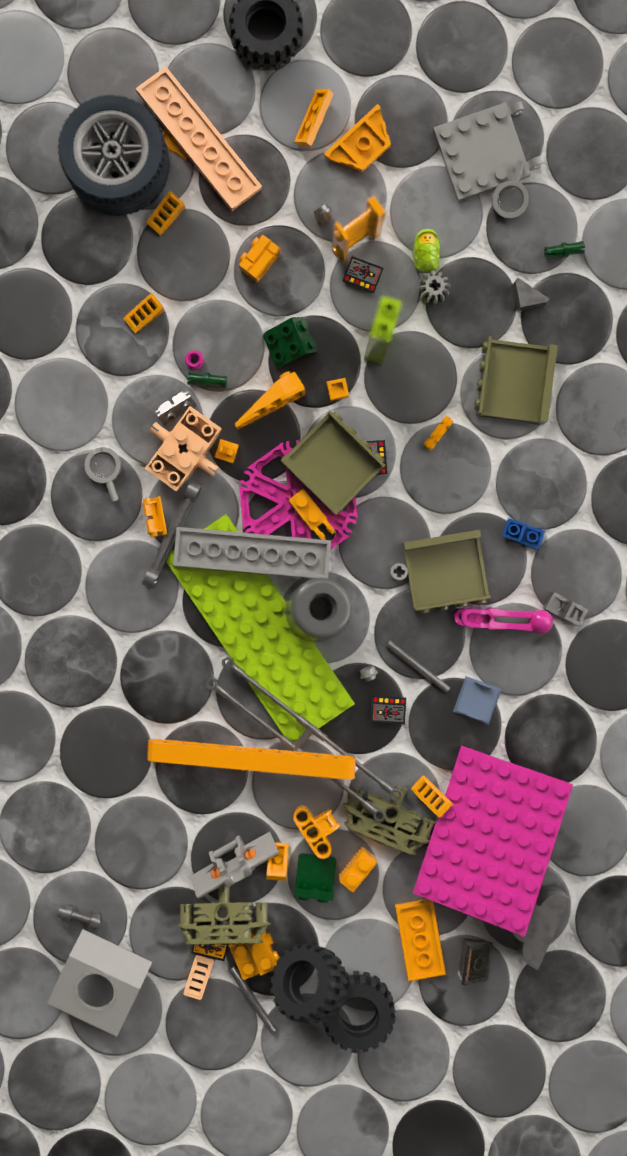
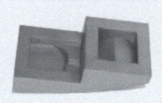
(565, 608)

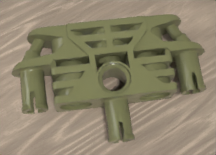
(383, 831)
(223, 933)

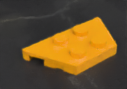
(362, 143)

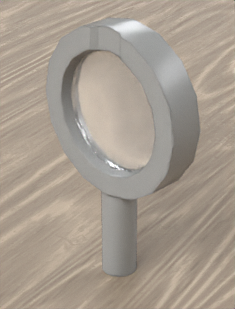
(511, 197)
(104, 467)

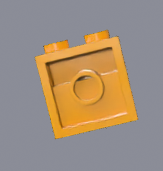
(255, 957)

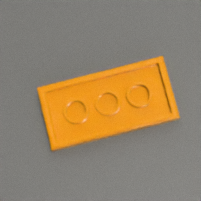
(420, 939)

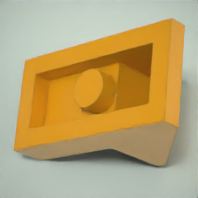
(278, 864)

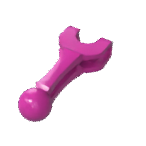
(538, 621)

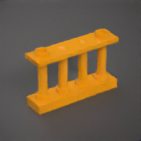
(367, 224)

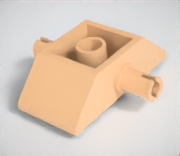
(191, 431)

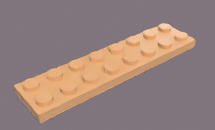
(198, 138)

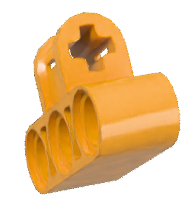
(321, 825)

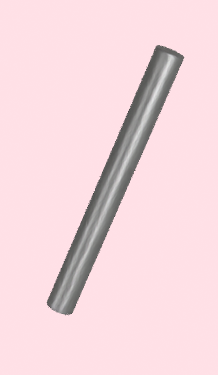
(417, 666)
(252, 999)

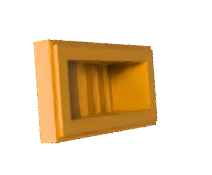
(160, 209)
(148, 318)
(423, 787)

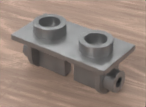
(168, 412)

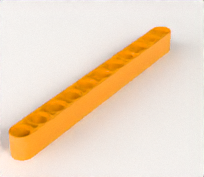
(251, 759)

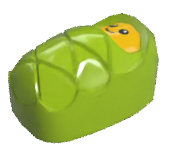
(426, 251)

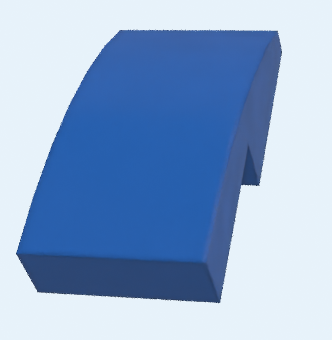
(523, 533)

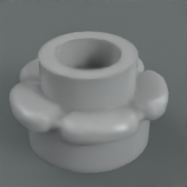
(368, 673)

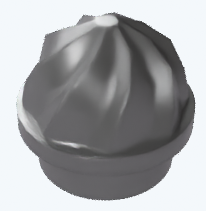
(323, 213)

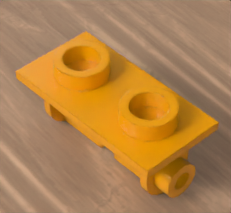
(156, 525)

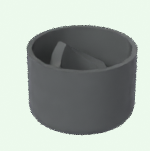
(338, 609)

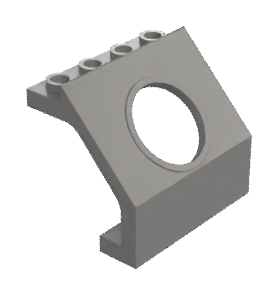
(98, 956)

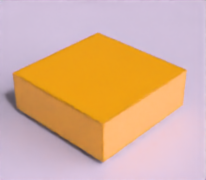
(337, 389)

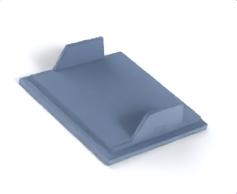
(477, 700)

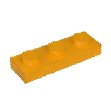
(314, 117)

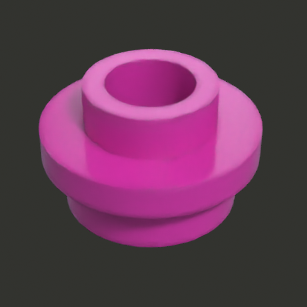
(192, 354)

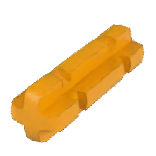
(438, 433)

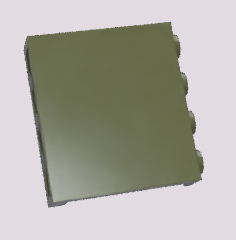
(515, 381)
(333, 462)
(446, 571)

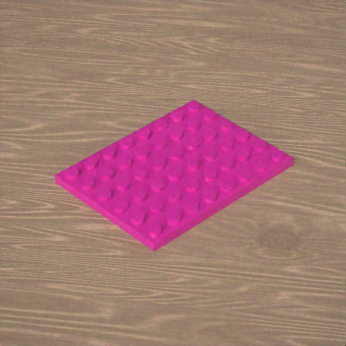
(493, 840)

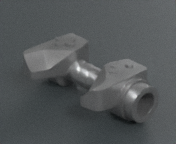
(70, 912)

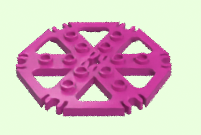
(283, 511)

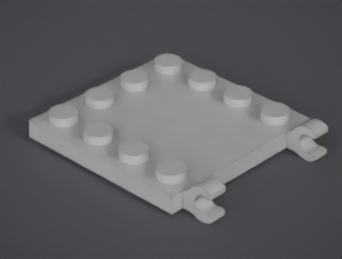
(482, 150)

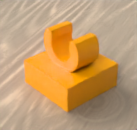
(226, 451)

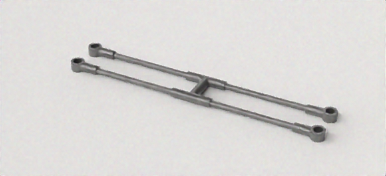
(310, 729)

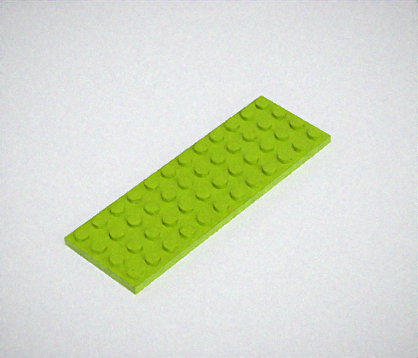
(253, 628)

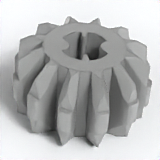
(438, 282)

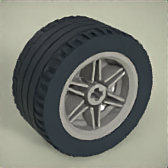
(128, 122)

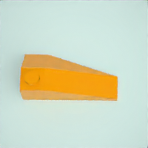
(281, 393)

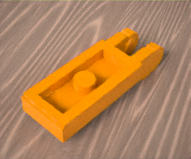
(310, 513)

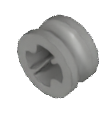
(403, 567)

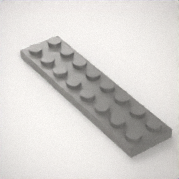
(252, 552)

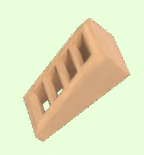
(192, 992)

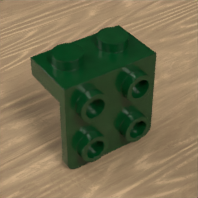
(289, 341)
(315, 878)

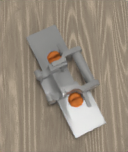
(233, 871)

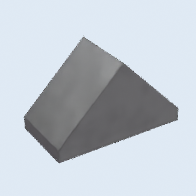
(526, 296)

